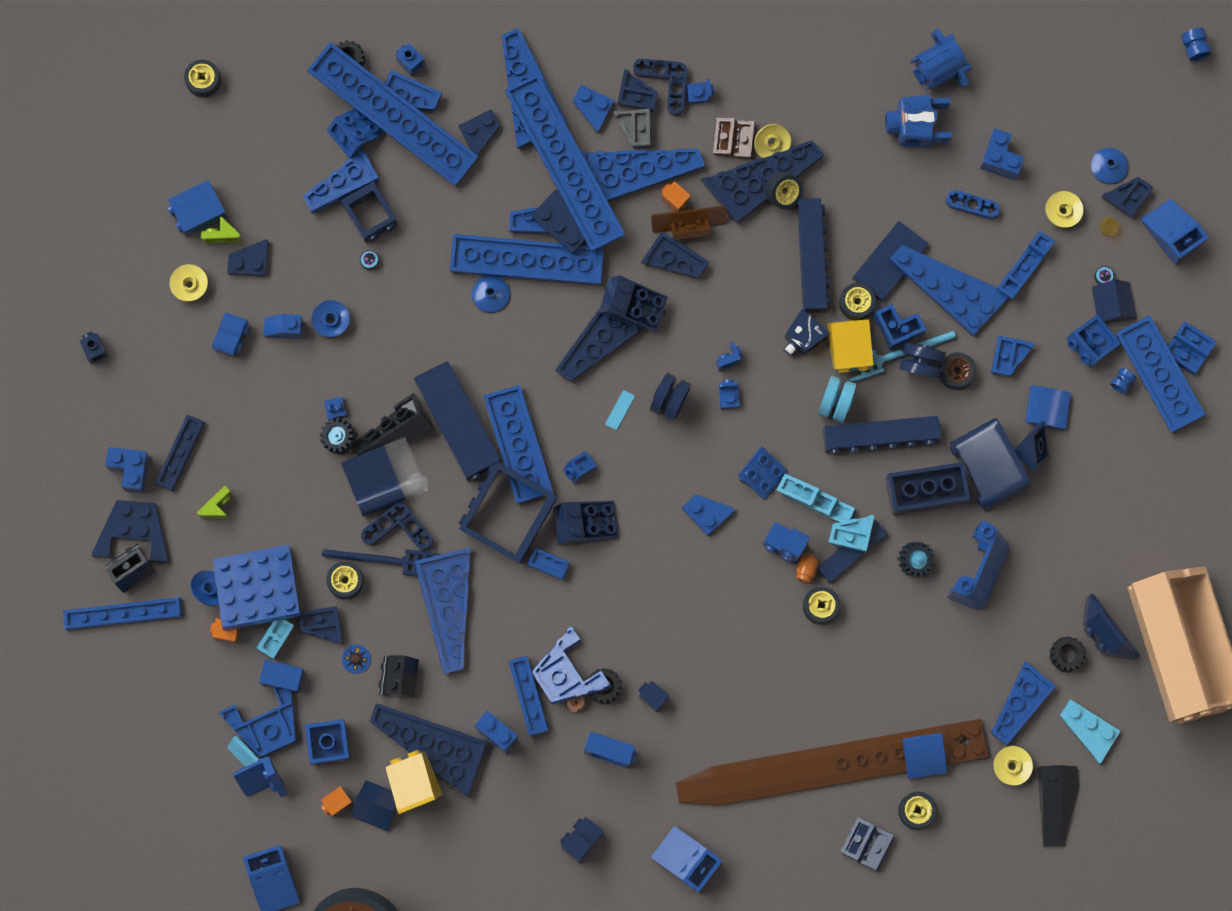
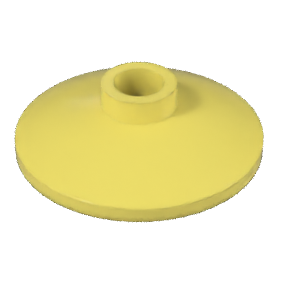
(780, 143)
(1067, 201)
(186, 274)
(1022, 762)

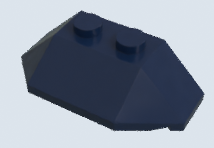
(1105, 631)

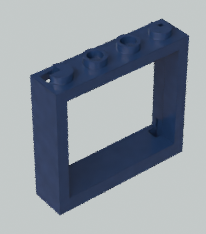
(534, 529)

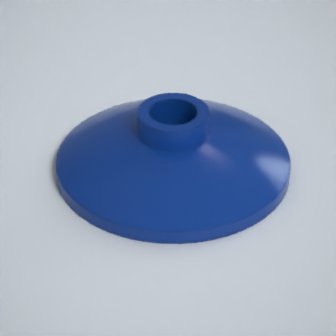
(1106, 173)
(494, 302)
(327, 310)
(200, 583)

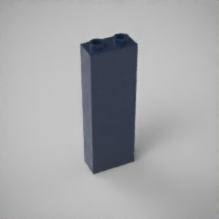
(457, 420)

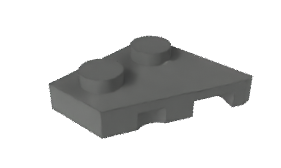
(636, 126)

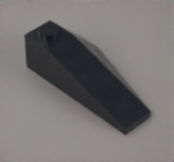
(406, 421)
(1057, 796)

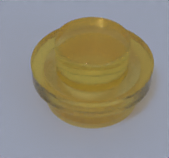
(1109, 226)

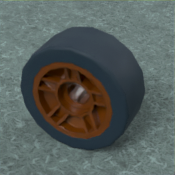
(966, 368)

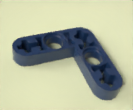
(673, 79)
(402, 522)

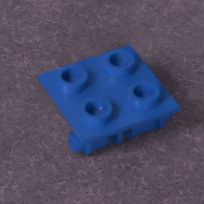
(762, 472)

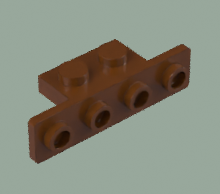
(689, 223)

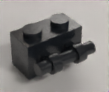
(129, 568)
(398, 676)

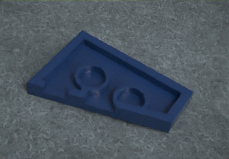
(558, 222)
(674, 257)

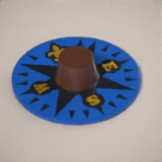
(356, 659)

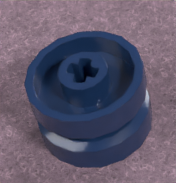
(922, 361)
(667, 395)

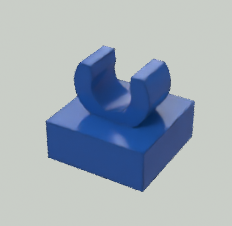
(335, 408)

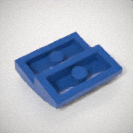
(1190, 347)
(1048, 406)
(924, 755)

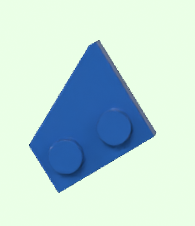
(1009, 354)
(707, 513)

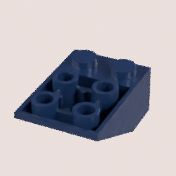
(632, 303)
(585, 522)

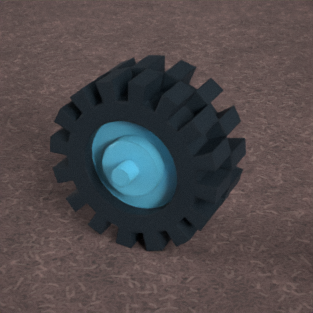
(338, 436)
(916, 559)

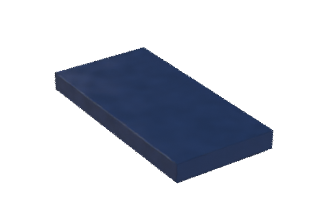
(878, 270)

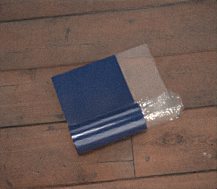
(384, 476)

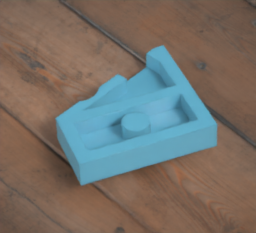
(852, 534)

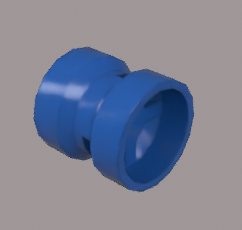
(1123, 380)

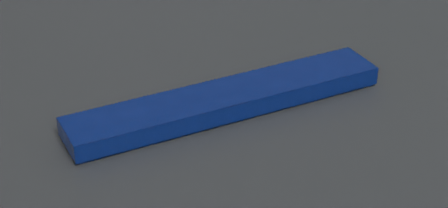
(122, 613)

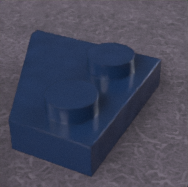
(635, 93)
(479, 130)
(1128, 196)
(249, 260)
(322, 624)

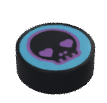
(369, 260)
(1103, 275)

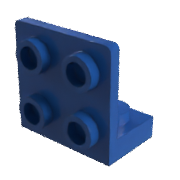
(352, 131)
(258, 777)

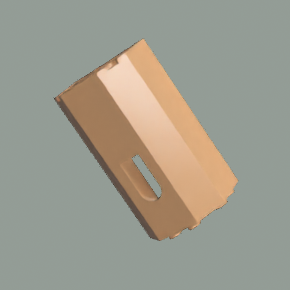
(1185, 642)

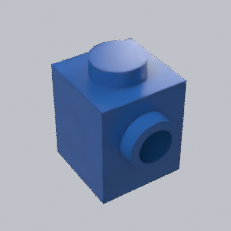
(409, 59)

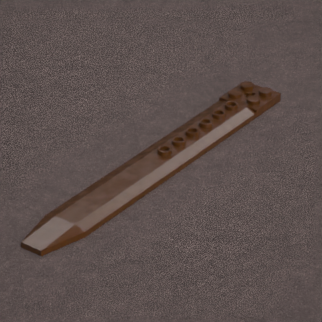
(823, 766)

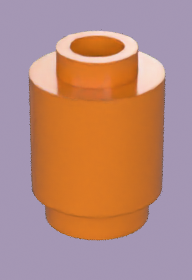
(806, 568)

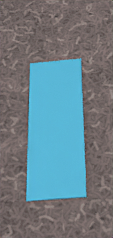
(619, 410)

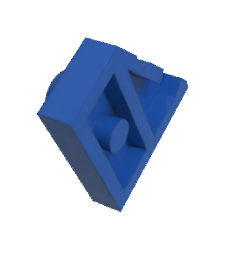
(593, 106)

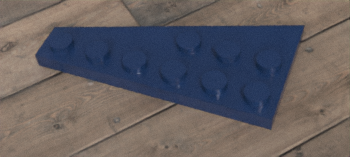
(744, 187)
(594, 344)
(450, 752)

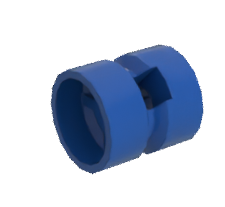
(1196, 44)

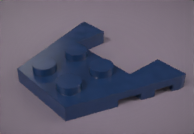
(133, 522)

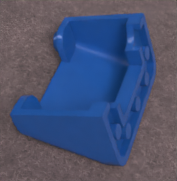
(976, 592)

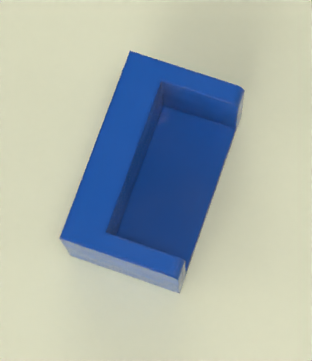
(281, 676)

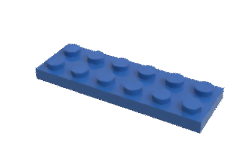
(1160, 374)
(517, 441)

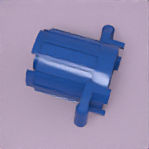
(941, 62)

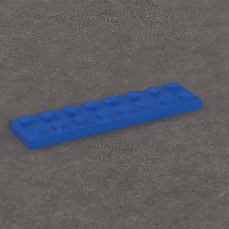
(525, 260)

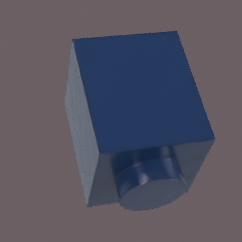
(653, 695)

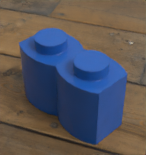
(230, 335)

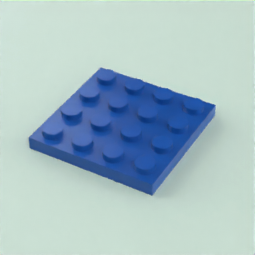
(256, 587)

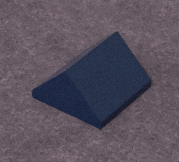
(1113, 301)
(1034, 447)
(374, 805)

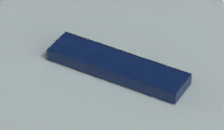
(180, 453)
(845, 557)

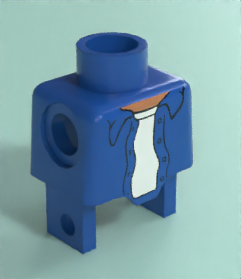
(915, 120)

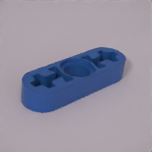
(987, 203)

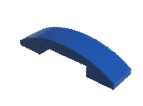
(1026, 265)

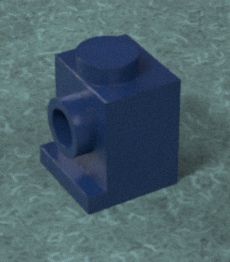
(95, 353)

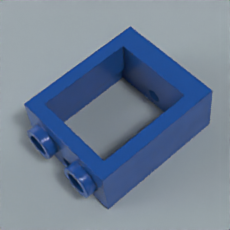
(610, 750)

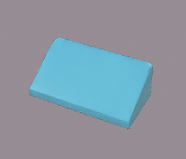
(242, 752)

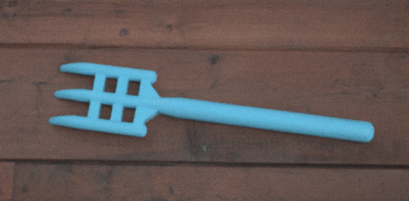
(879, 360)

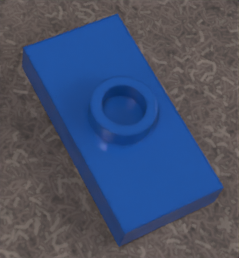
(548, 563)

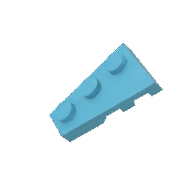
(1090, 729)

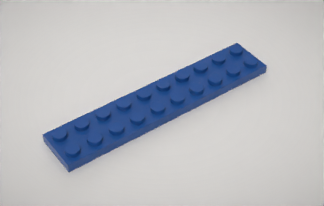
(392, 114)
(564, 162)

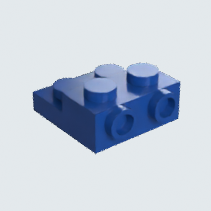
(1093, 341)

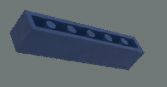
(812, 255)
(881, 434)

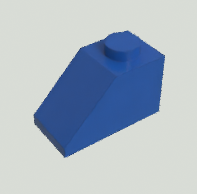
(283, 326)

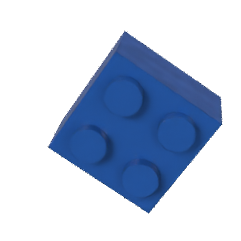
(327, 742)

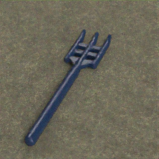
(404, 561)

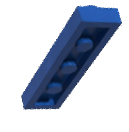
(528, 696)

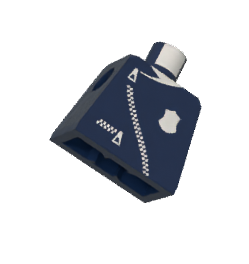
(804, 334)

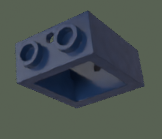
(359, 197)

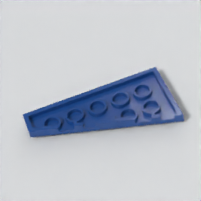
(519, 67)
(635, 170)
(957, 293)
(445, 595)

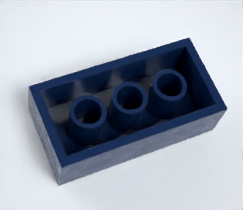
(927, 488)

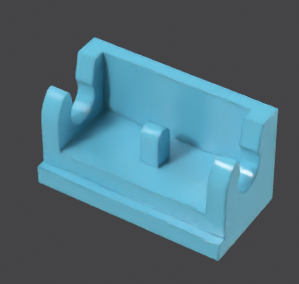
(274, 637)

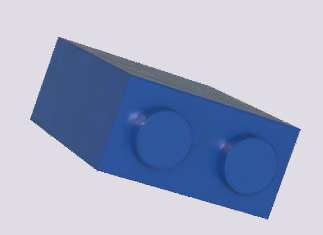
(196, 208)
(496, 732)

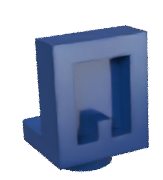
(700, 92)
(726, 360)
(729, 394)
(579, 467)

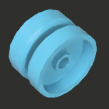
(837, 399)

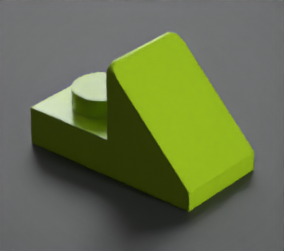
(226, 234)
(211, 508)

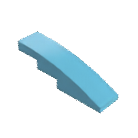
(815, 499)

